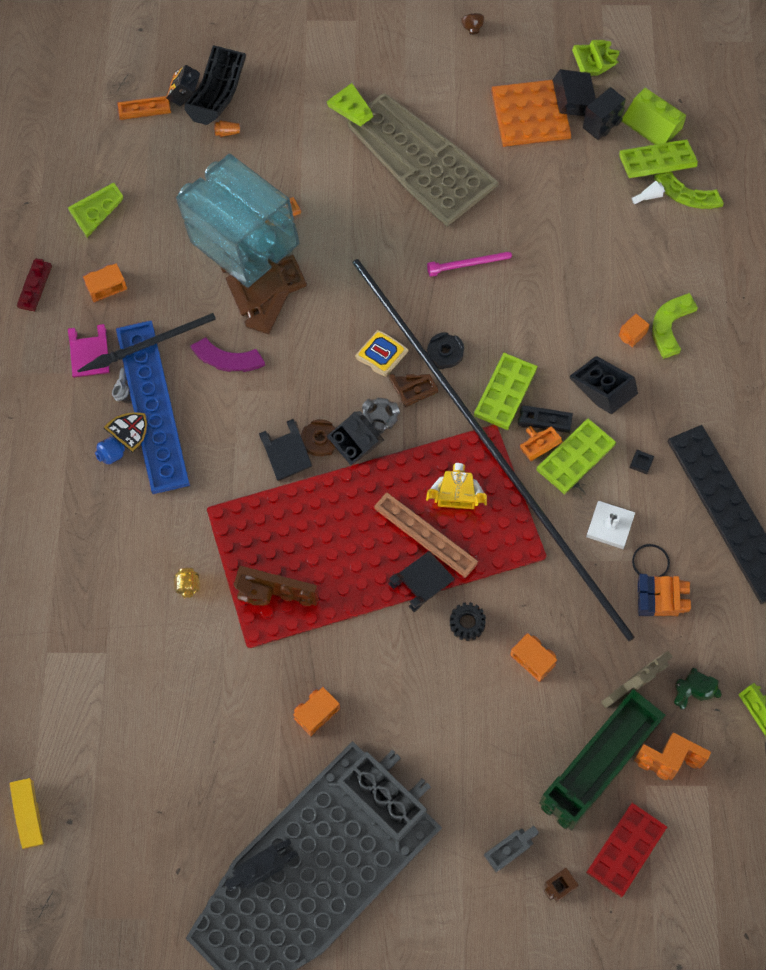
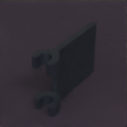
(287, 452)
(424, 578)

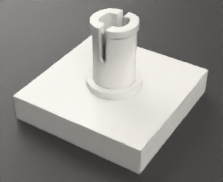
(610, 524)

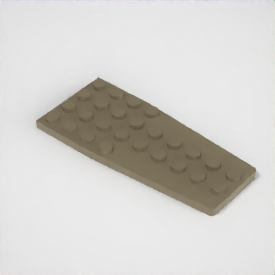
(423, 160)

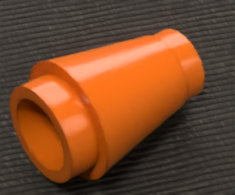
(226, 128)

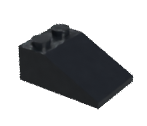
(605, 384)

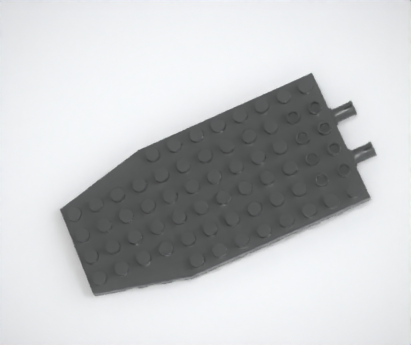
(351, 841)

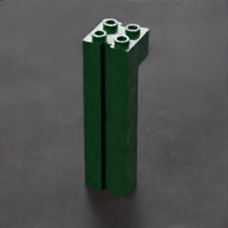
(601, 760)

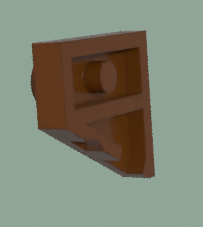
(413, 387)

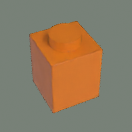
(633, 330)

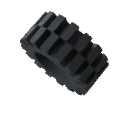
(473, 611)

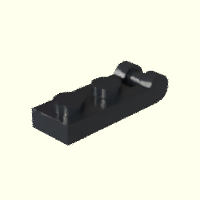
(545, 418)

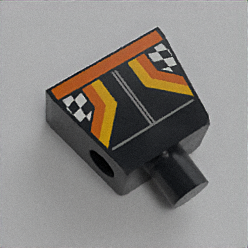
(185, 79)

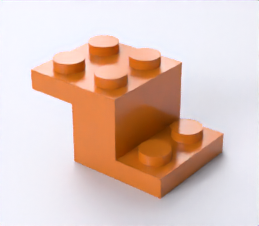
(670, 760)

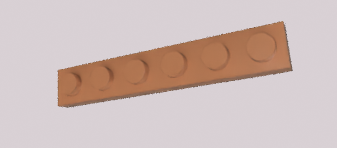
(426, 535)

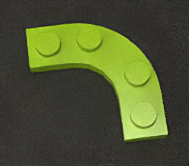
(663, 322)

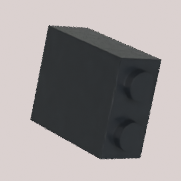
(573, 91)

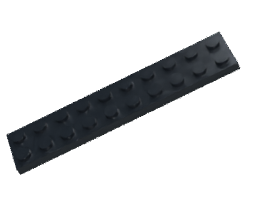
(724, 504)

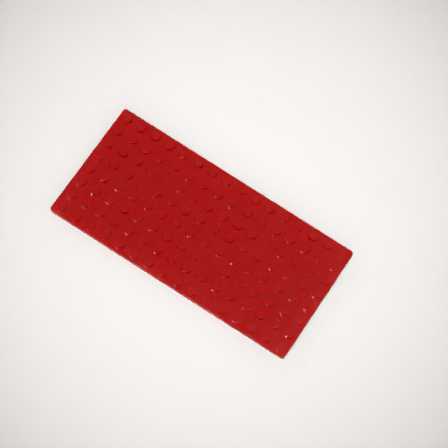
(335, 538)

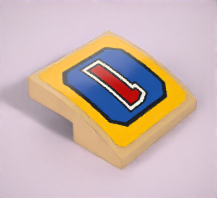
(381, 353)

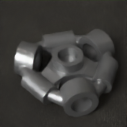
(380, 413)

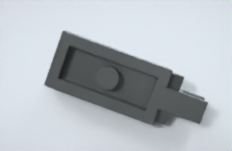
(510, 848)

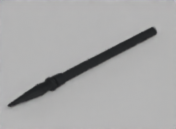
(106, 359)

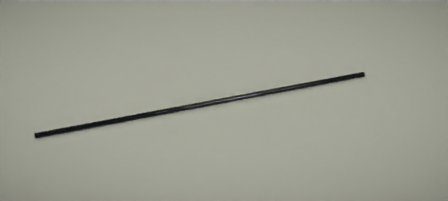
(495, 452)

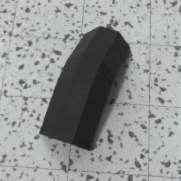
(216, 86)

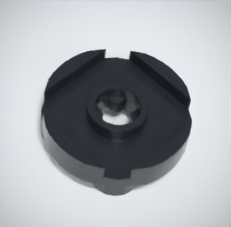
(445, 360)

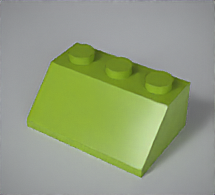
(654, 117)

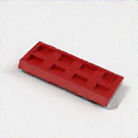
(626, 850)

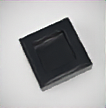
(641, 462)

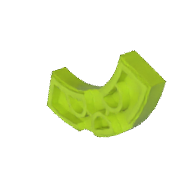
(692, 198)

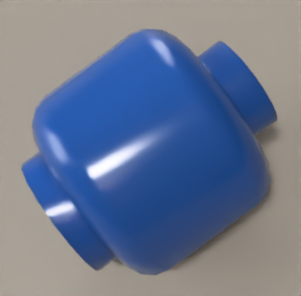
(109, 450)

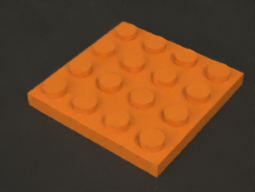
(529, 113)

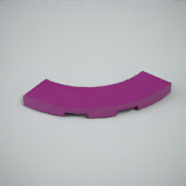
(226, 360)

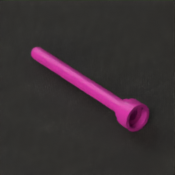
(436, 268)

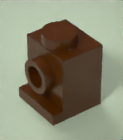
(563, 878)

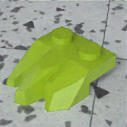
(595, 57)

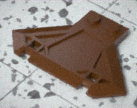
(267, 293)

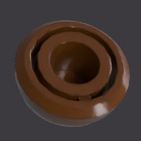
(473, 22)

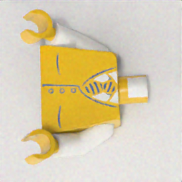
(457, 489)

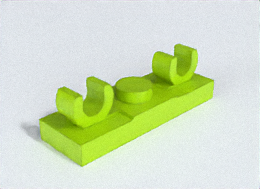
(755, 704)

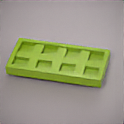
(658, 158)
(505, 391)
(576, 456)

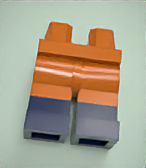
(662, 596)

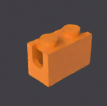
(105, 282)
(534, 656)
(316, 710)

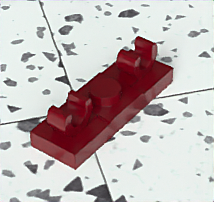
(34, 285)

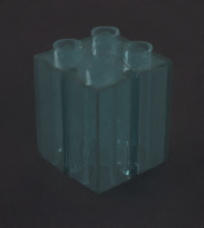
(238, 219)

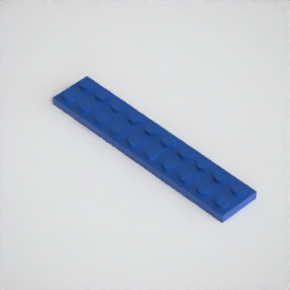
(151, 396)

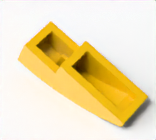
(26, 813)

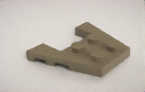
(640, 678)

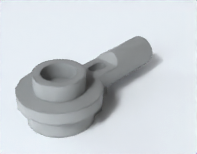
(121, 390)

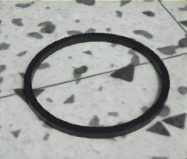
(651, 545)

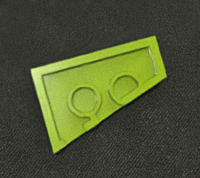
(351, 105)
(95, 208)

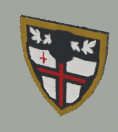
(128, 429)

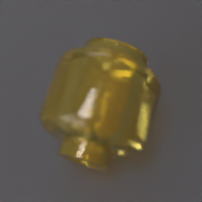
(186, 582)

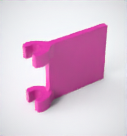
(87, 350)

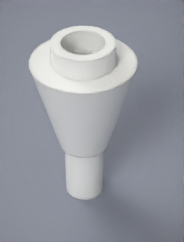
(654, 191)

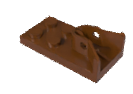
(262, 585)

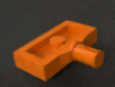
(540, 442)

